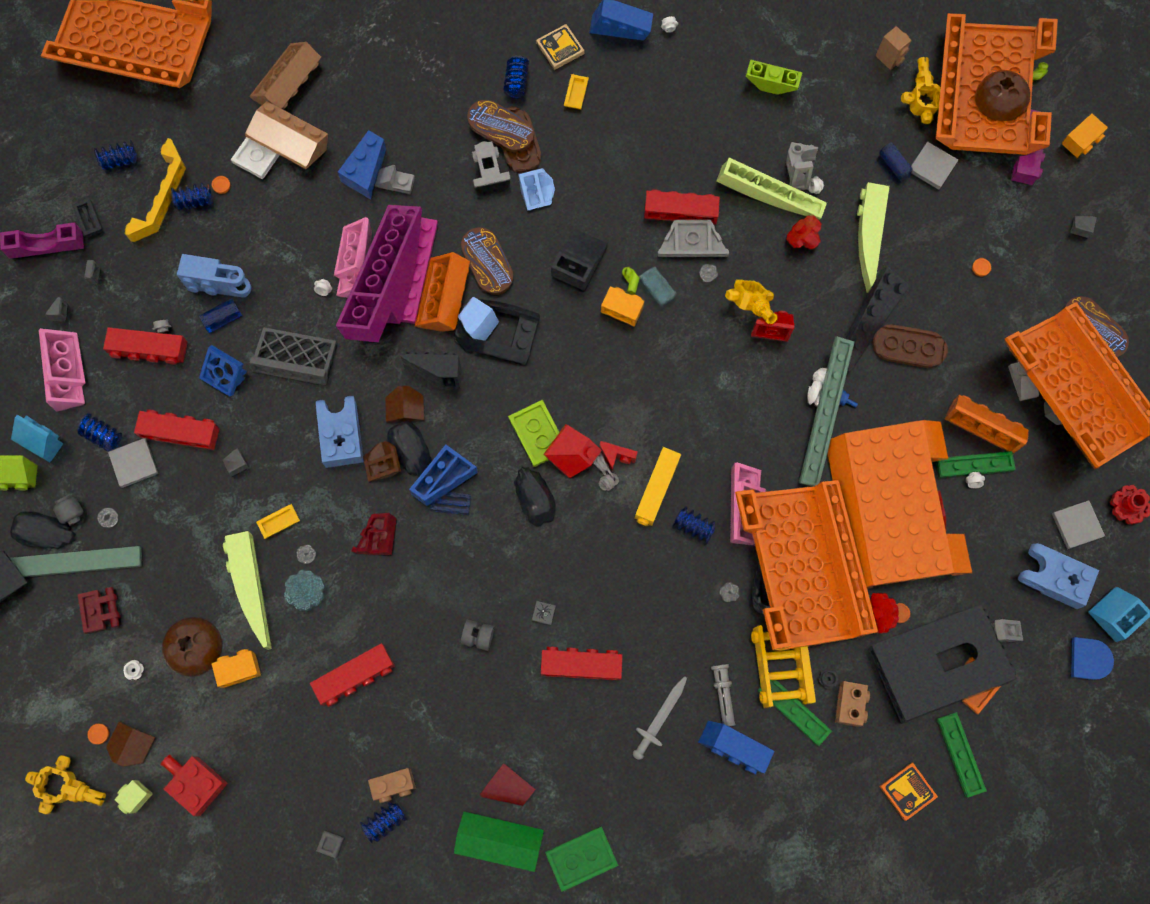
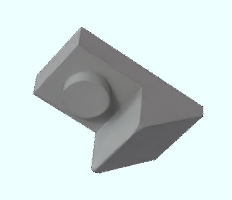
(393, 180)
(1023, 384)
(1007, 630)

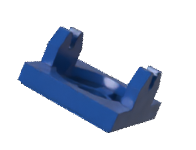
(210, 364)

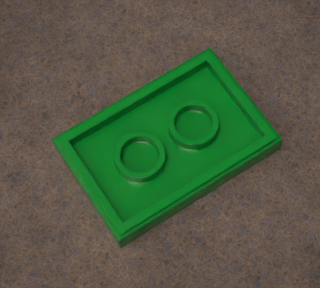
(581, 859)

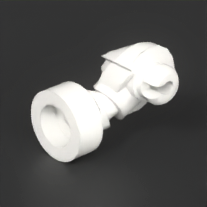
(815, 390)

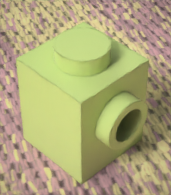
(132, 796)

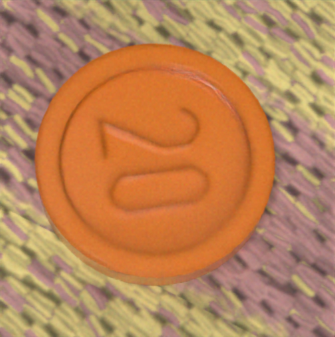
(221, 184)
(981, 267)
(904, 613)
(98, 734)

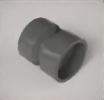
(484, 637)

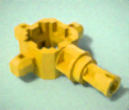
(924, 86)
(752, 297)
(72, 789)

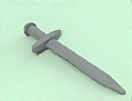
(649, 735)

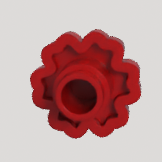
(805, 233)
(1130, 504)
(884, 611)

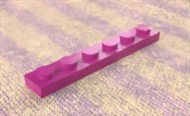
(426, 240)

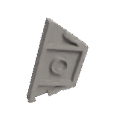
(692, 239)

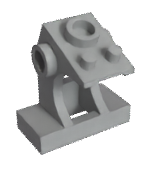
(796, 164)
(490, 175)

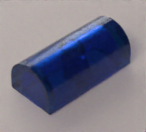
(896, 161)
(220, 315)

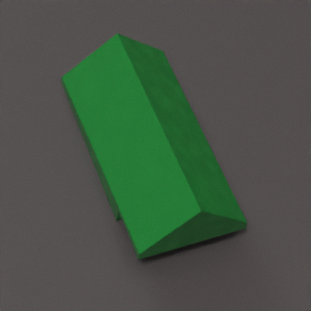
(498, 841)

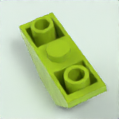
(773, 78)

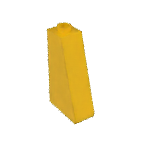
(657, 486)

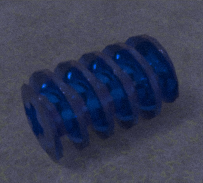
(516, 76)
(116, 156)
(195, 196)
(98, 433)
(695, 524)
(383, 821)

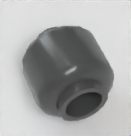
(68, 510)

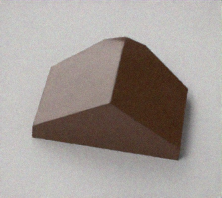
(404, 405)
(381, 461)
(129, 745)

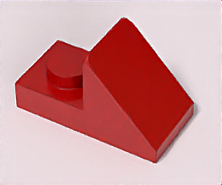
(612, 452)

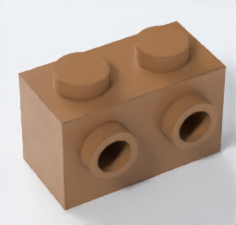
(893, 48)
(852, 703)
(395, 783)

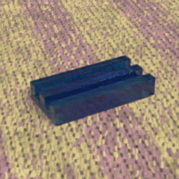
(452, 502)

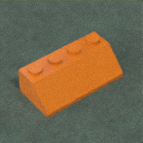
(442, 292)
(987, 424)

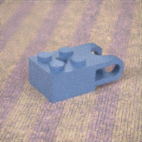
(211, 276)
(337, 428)
(1057, 573)

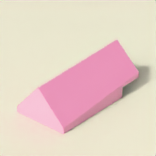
(351, 254)
(62, 369)
(742, 478)

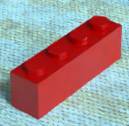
(681, 206)
(145, 345)
(176, 429)
(581, 664)
(352, 675)

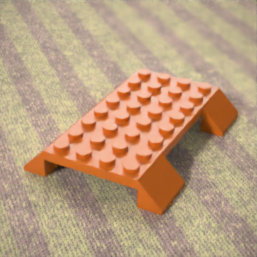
(133, 38)
(970, 56)
(1083, 384)
(896, 502)
(808, 565)

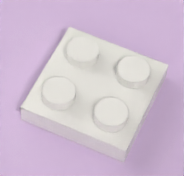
(254, 158)

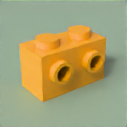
(1084, 135)
(622, 305)
(236, 668)

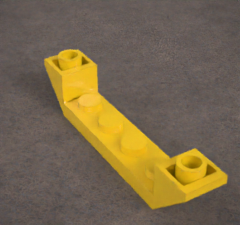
(140, 229)

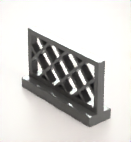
(287, 368)

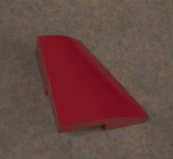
(377, 536)
(508, 787)

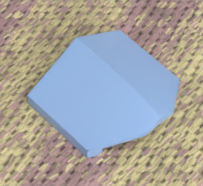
(536, 188)
(478, 319)

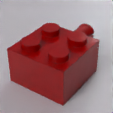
(193, 784)

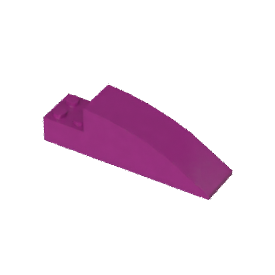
(384, 277)

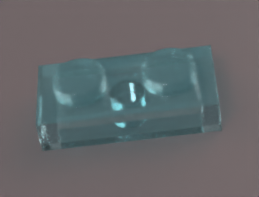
(657, 286)

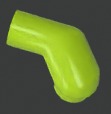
(1040, 71)
(632, 278)

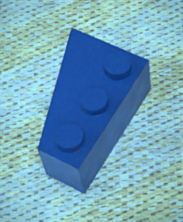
(621, 20)
(363, 164)
(442, 476)
(736, 746)

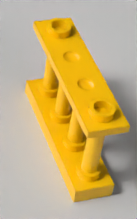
(801, 673)

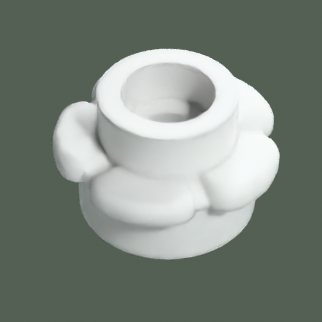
(669, 24)
(815, 185)
(322, 287)
(975, 480)
(138, 670)

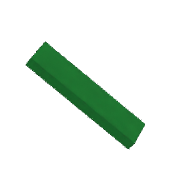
(979, 463)
(800, 715)
(961, 755)

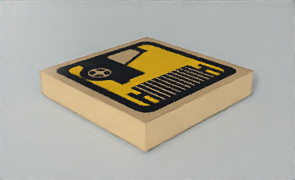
(560, 46)

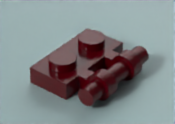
(92, 611)

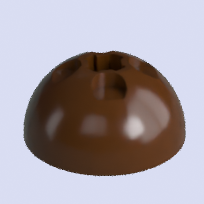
(1003, 95)
(200, 651)

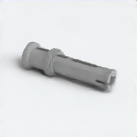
(723, 684)

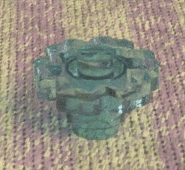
(304, 590)

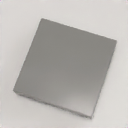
(933, 165)
(133, 463)
(1078, 524)

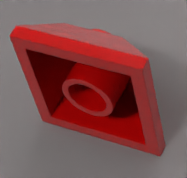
(779, 330)
(572, 451)

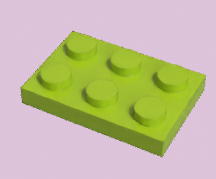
(535, 430)

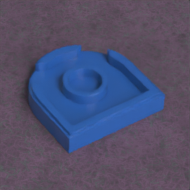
(1090, 659)

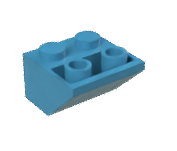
(35, 438)
(1120, 613)

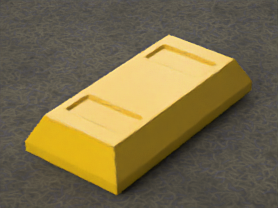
(576, 91)
(277, 521)

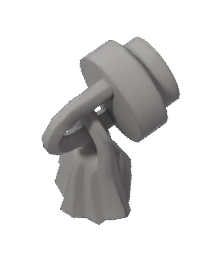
(606, 482)

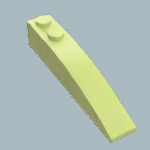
(768, 189)
(870, 231)
(247, 583)

